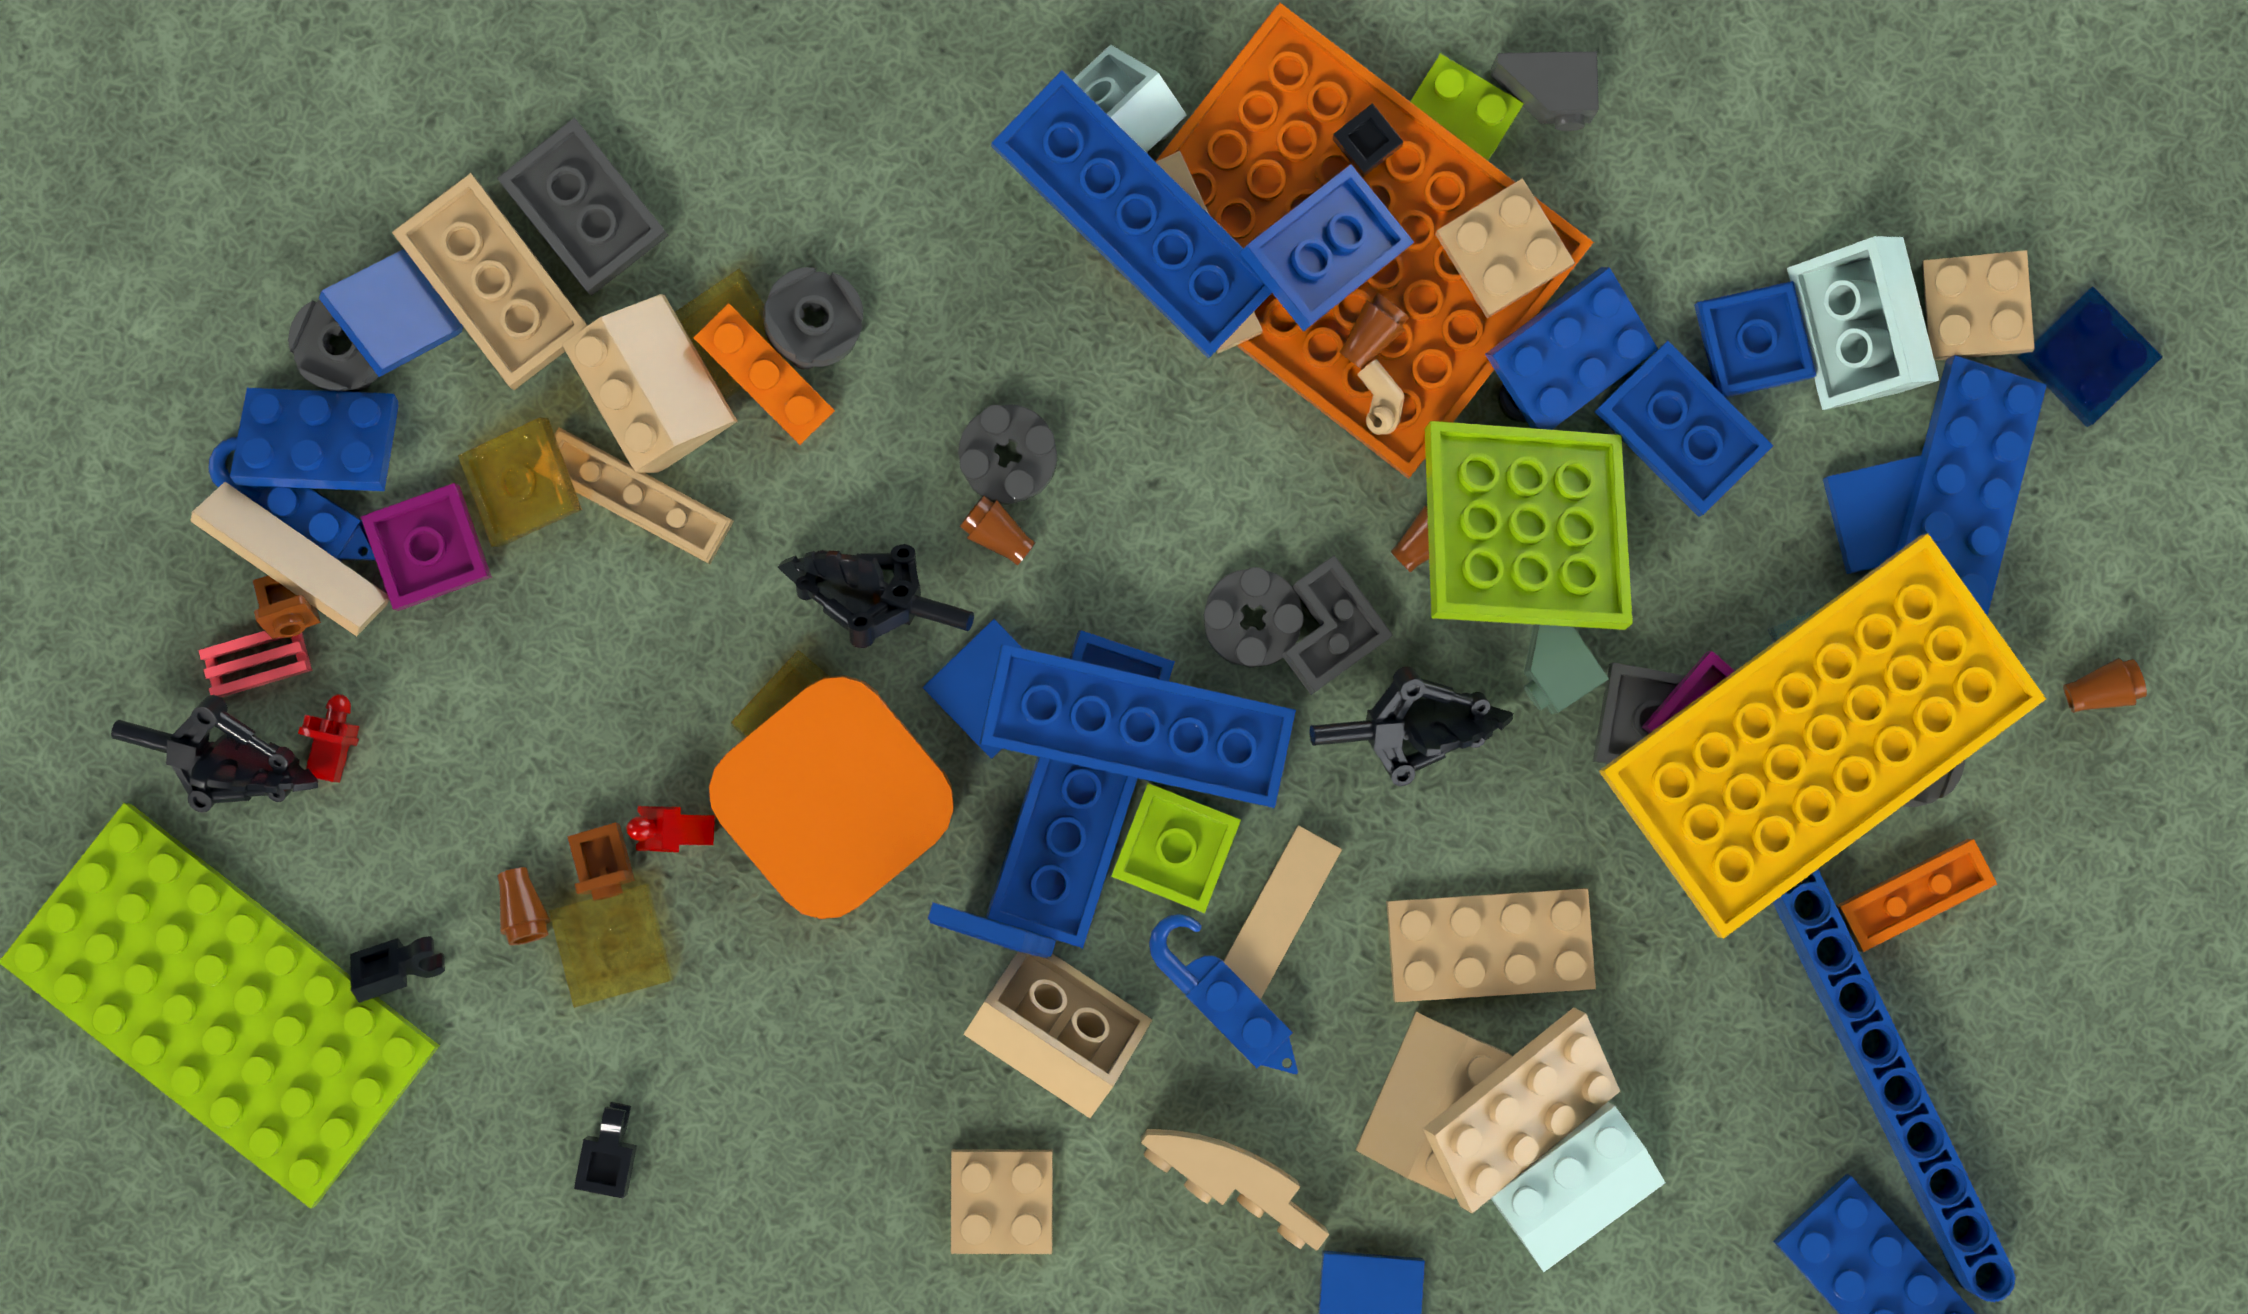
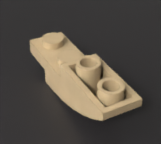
(1219, 1168)

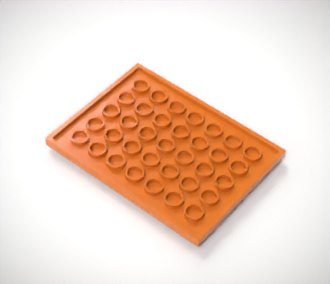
(1268, 145)

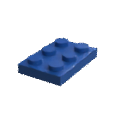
(1326, 247)
(1572, 350)
(1683, 429)
(315, 439)

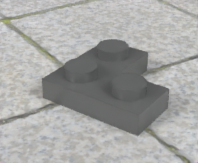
(1346, 629)

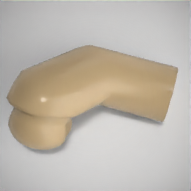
(1386, 400)

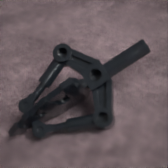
(859, 598)
(1431, 724)
(222, 770)

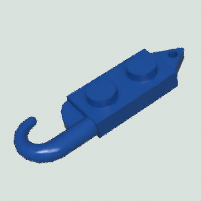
(302, 509)
(1224, 1000)

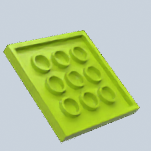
(1527, 526)

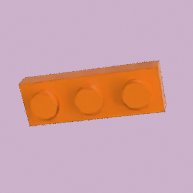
(764, 374)
(1916, 895)

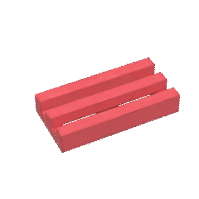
(215, 672)

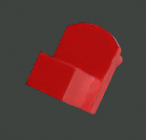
(330, 739)
(665, 829)

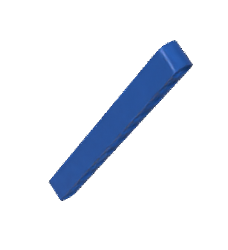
(1912, 1105)

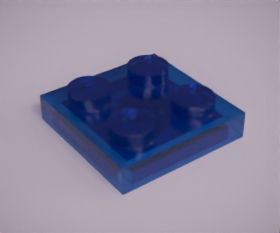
(2090, 357)

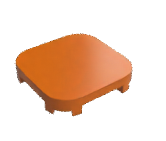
(831, 797)

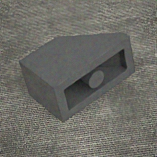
(1552, 85)

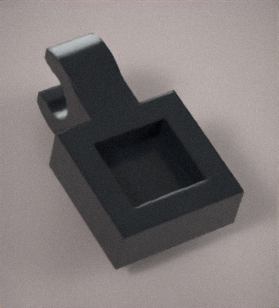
(386, 966)
(607, 1161)

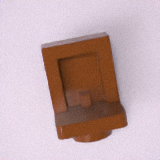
(282, 611)
(601, 861)

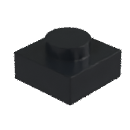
(1367, 140)

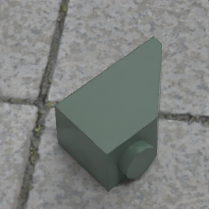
(1559, 668)

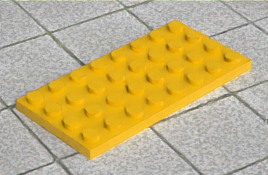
(1822, 735)

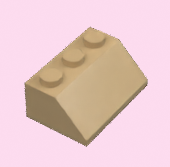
(649, 384)
(1059, 1029)
(1426, 1078)

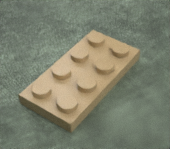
(491, 281)
(1491, 945)
(1522, 1110)

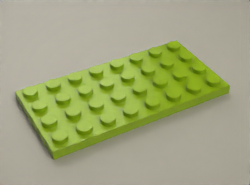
(218, 1004)

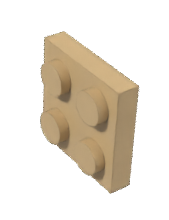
(1504, 248)
(1978, 305)
(1001, 1201)

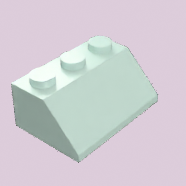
(1131, 96)
(1863, 322)
(1578, 1187)

